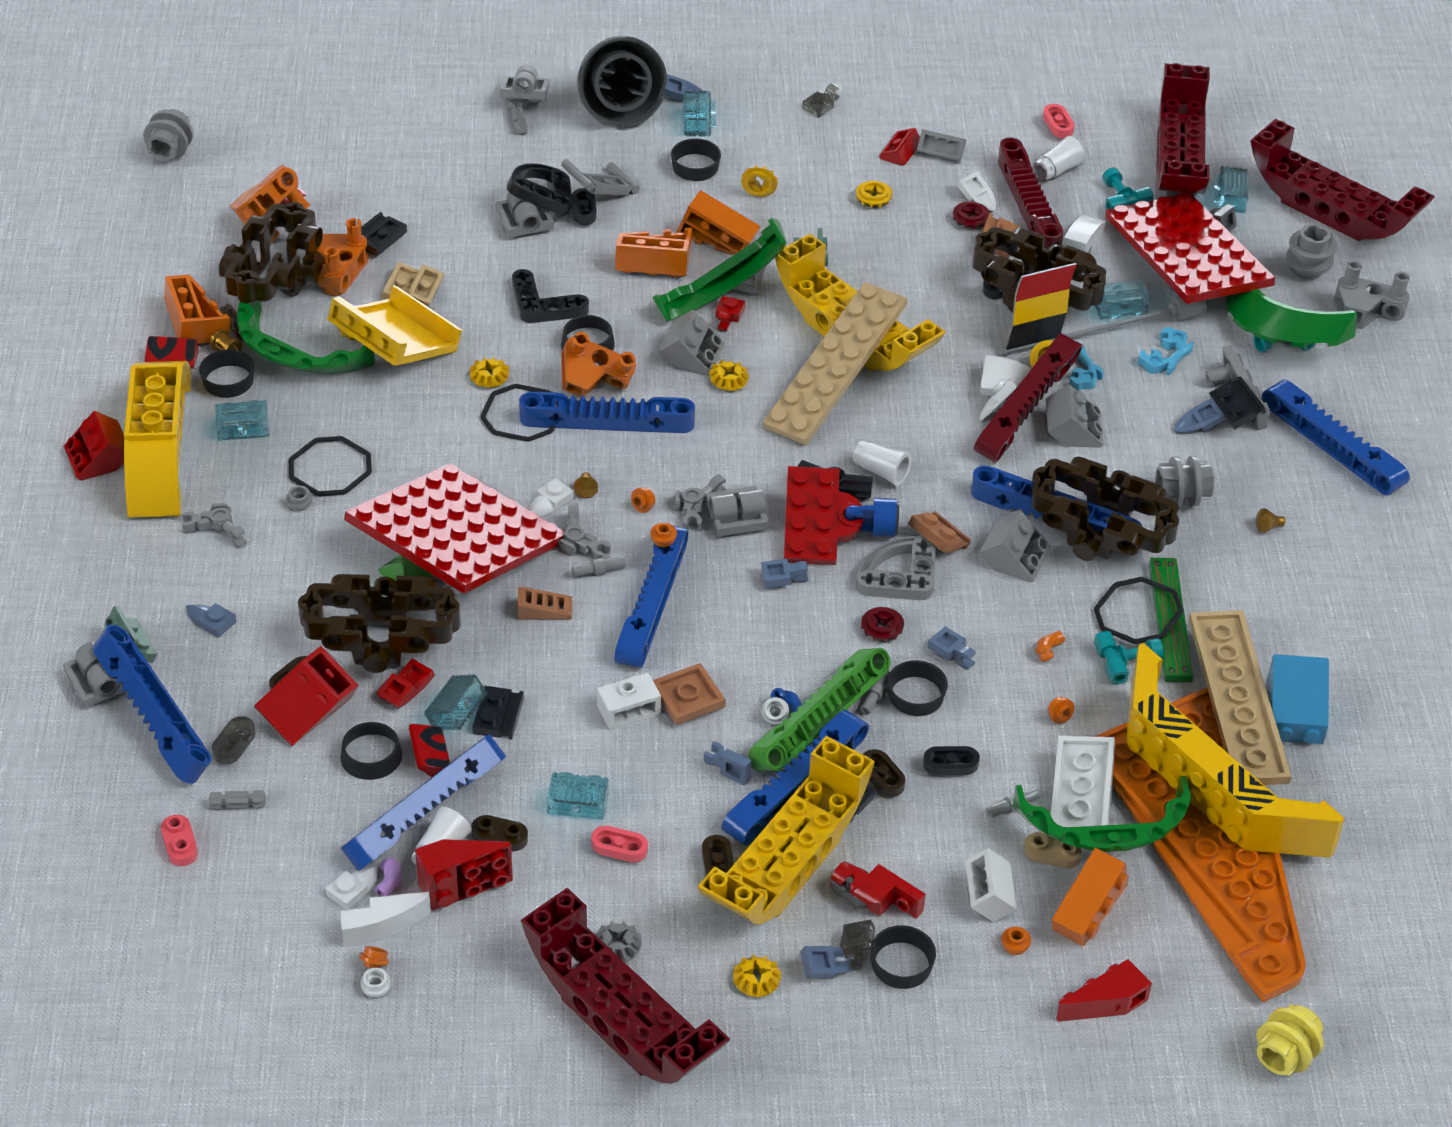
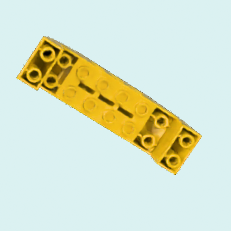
(824, 296)
(154, 437)
(796, 837)

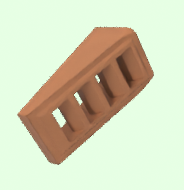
(534, 604)

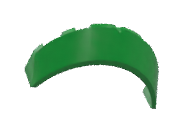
(724, 276)
(1277, 321)
(284, 354)
(1107, 837)

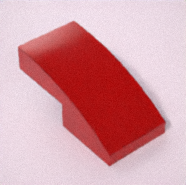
(406, 685)

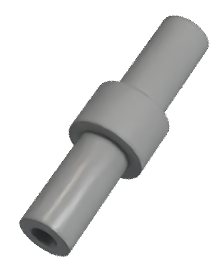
(598, 566)
(874, 694)
(1007, 804)

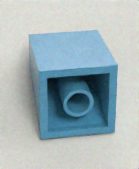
(1299, 697)

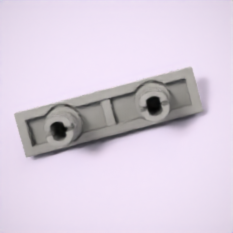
(1230, 371)

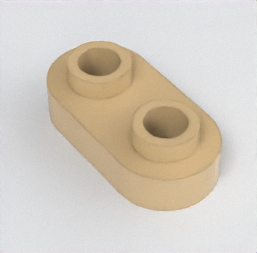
(1051, 851)

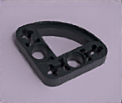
(555, 197)

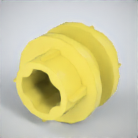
(1289, 1040)

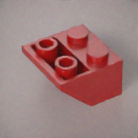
(96, 447)

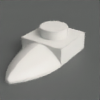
(977, 190)
(1002, 391)
(551, 498)
(352, 887)

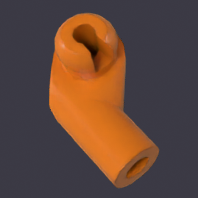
(1047, 642)

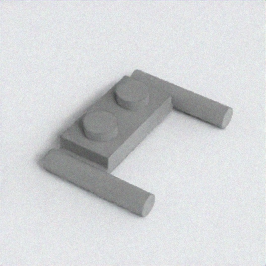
(600, 184)

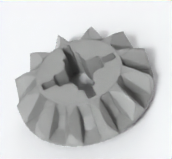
(631, 939)

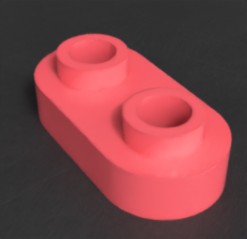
(1058, 120)
(176, 835)
(620, 843)

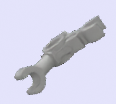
(693, 499)
(217, 519)
(577, 539)

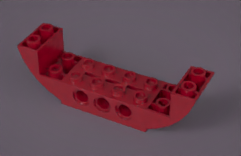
(1182, 130)
(1328, 194)
(613, 996)

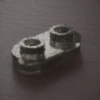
(229, 744)

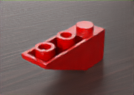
(1111, 994)

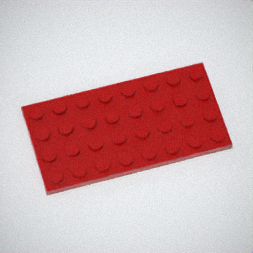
(1189, 248)

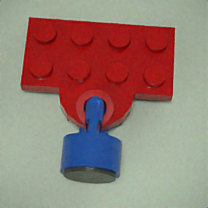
(823, 516)

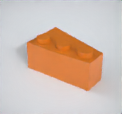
(718, 225)
(654, 254)
(191, 310)
(1091, 897)

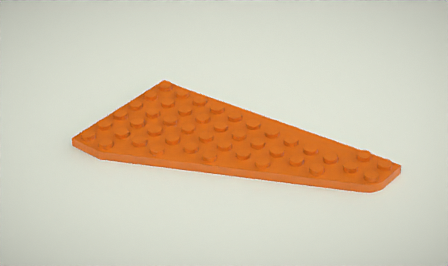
(1233, 889)

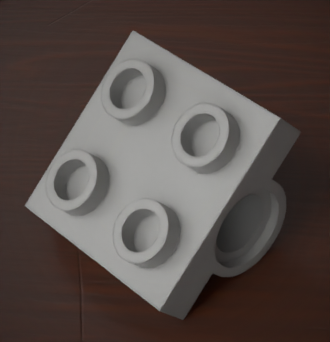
(533, 89)
(522, 217)
(737, 510)
(90, 677)

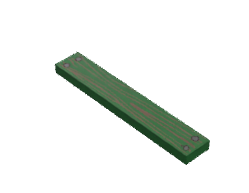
(1175, 644)

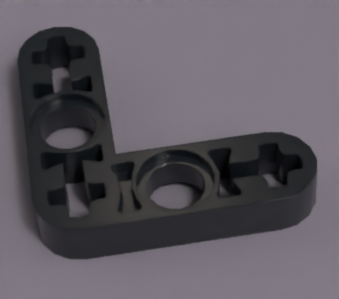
(576, 303)

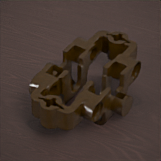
(1030, 249)
(243, 270)
(1120, 534)
(405, 634)

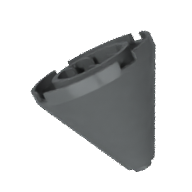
(622, 81)

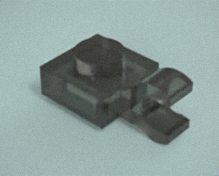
(820, 103)
(855, 940)

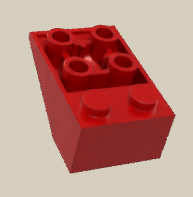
(307, 696)
(462, 869)

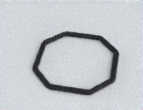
(509, 435)
(330, 439)
(1132, 581)

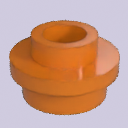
(642, 499)
(663, 534)
(1061, 710)
(1014, 946)
(374, 957)

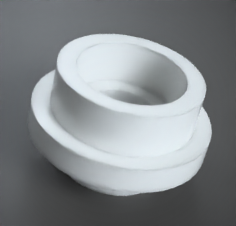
(775, 703)
(372, 976)

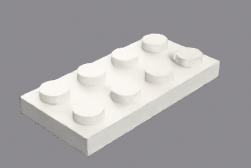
(1083, 781)

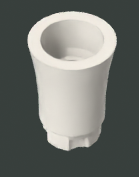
(1061, 158)
(883, 461)
(445, 825)

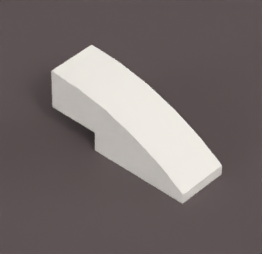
(1084, 233)
(384, 917)

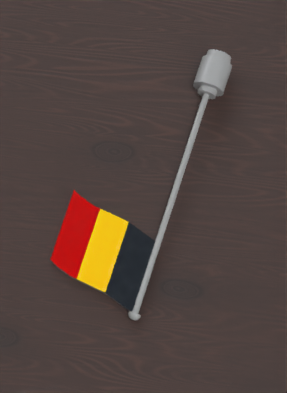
(1043, 305)

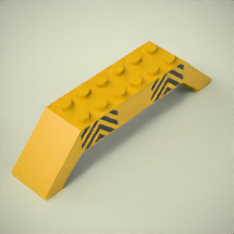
(1216, 780)

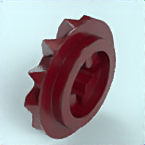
(962, 214)
(884, 616)

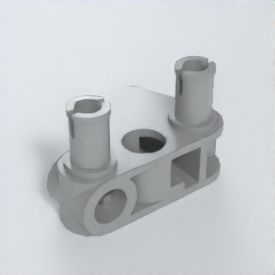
(1382, 300)

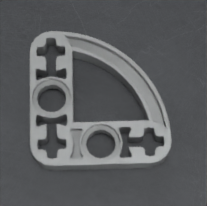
(915, 578)

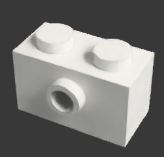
(628, 701)
(990, 885)

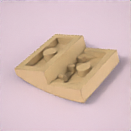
(417, 283)

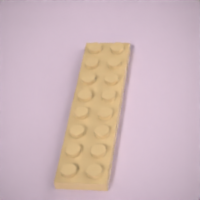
(835, 363)
(1239, 694)

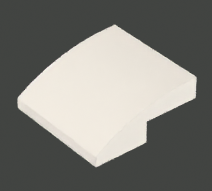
(1001, 368)

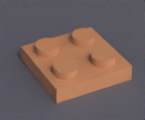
(689, 694)

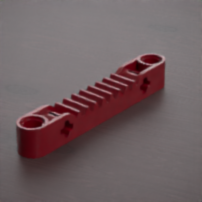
(1027, 192)
(1048, 369)

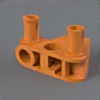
(272, 190)
(341, 258)
(582, 375)

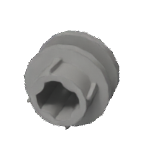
(168, 134)
(1311, 251)
(1187, 481)

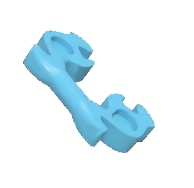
(1170, 339)
(1087, 378)

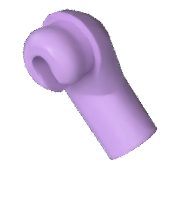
(392, 875)

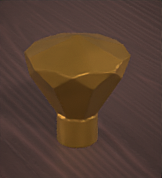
(585, 486)
(1267, 520)

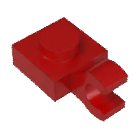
(729, 310)

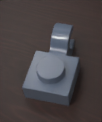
(779, 572)
(950, 645)
(732, 764)

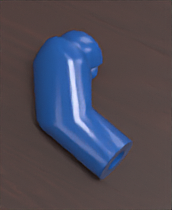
(789, 697)

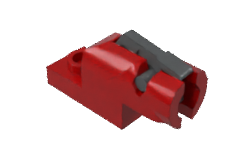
(876, 890)

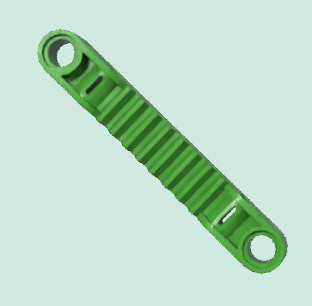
(795, 733)

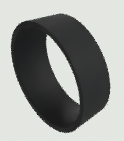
(695, 146)
(589, 321)
(227, 358)
(921, 669)
(373, 770)
(908, 935)

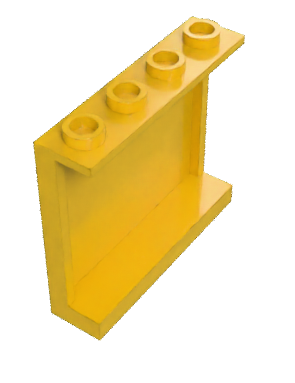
(397, 327)

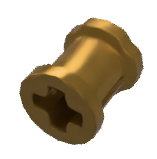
(224, 341)

